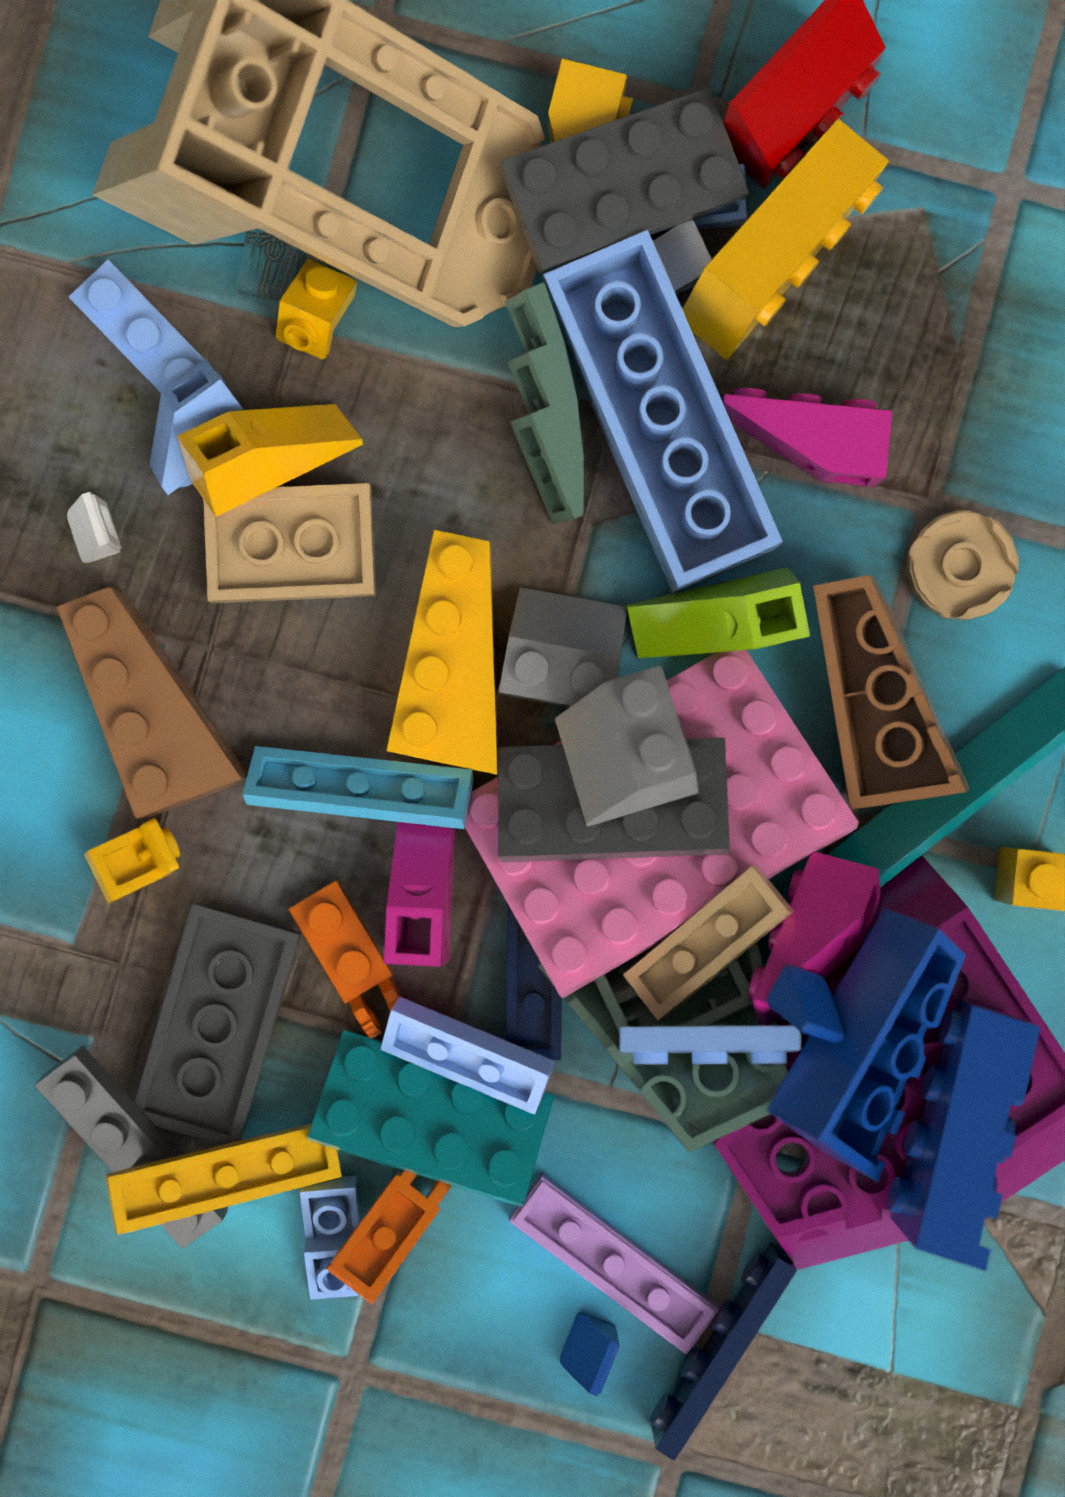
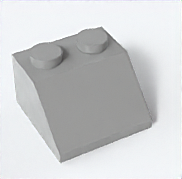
(561, 647)
(626, 747)

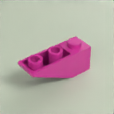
(824, 440)
(420, 896)
(829, 923)

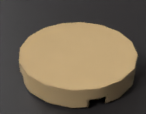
(962, 565)

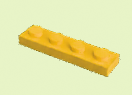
(217, 1178)

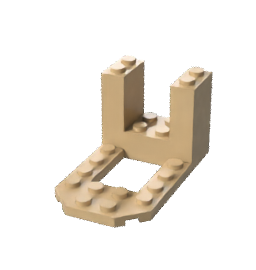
(235, 115)

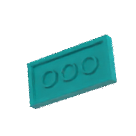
(426, 1123)

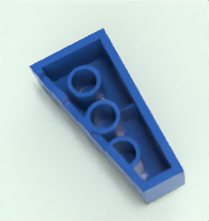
(849, 1090)

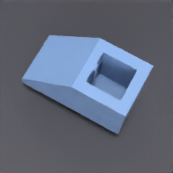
(182, 406)

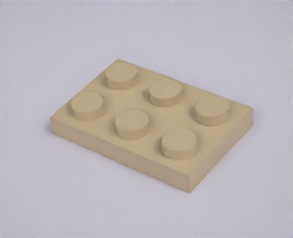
(293, 545)

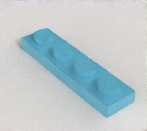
(359, 787)

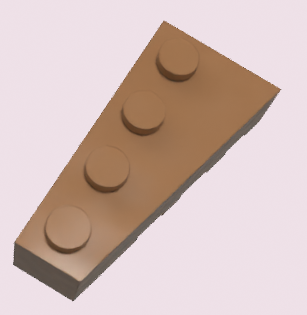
(881, 708)

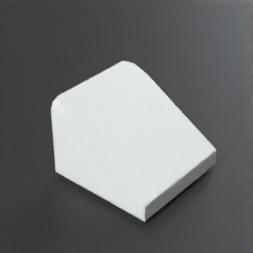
(683, 255)
(93, 528)

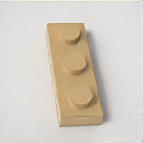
(708, 942)

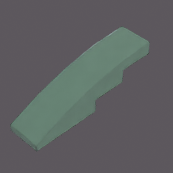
(552, 427)

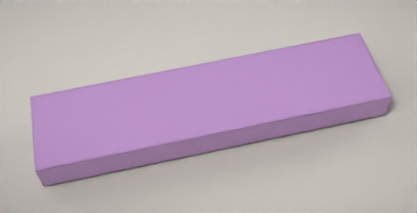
(614, 1263)

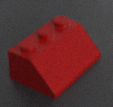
(804, 88)

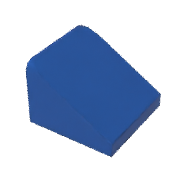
(806, 1003)
(590, 1352)

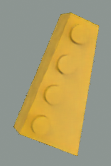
(782, 238)
(449, 670)

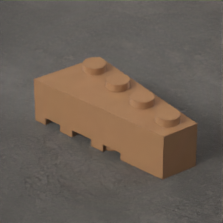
(147, 711)

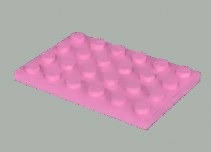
(606, 911)

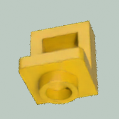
(314, 308)
(133, 860)

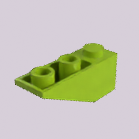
(721, 617)

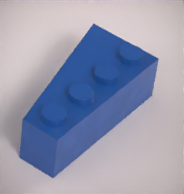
(963, 1132)

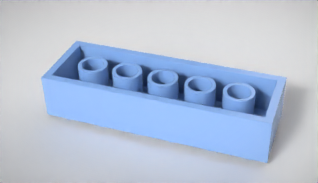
(660, 412)

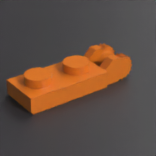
(346, 951)
(386, 1235)

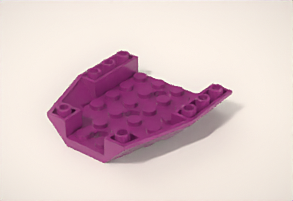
(836, 1211)

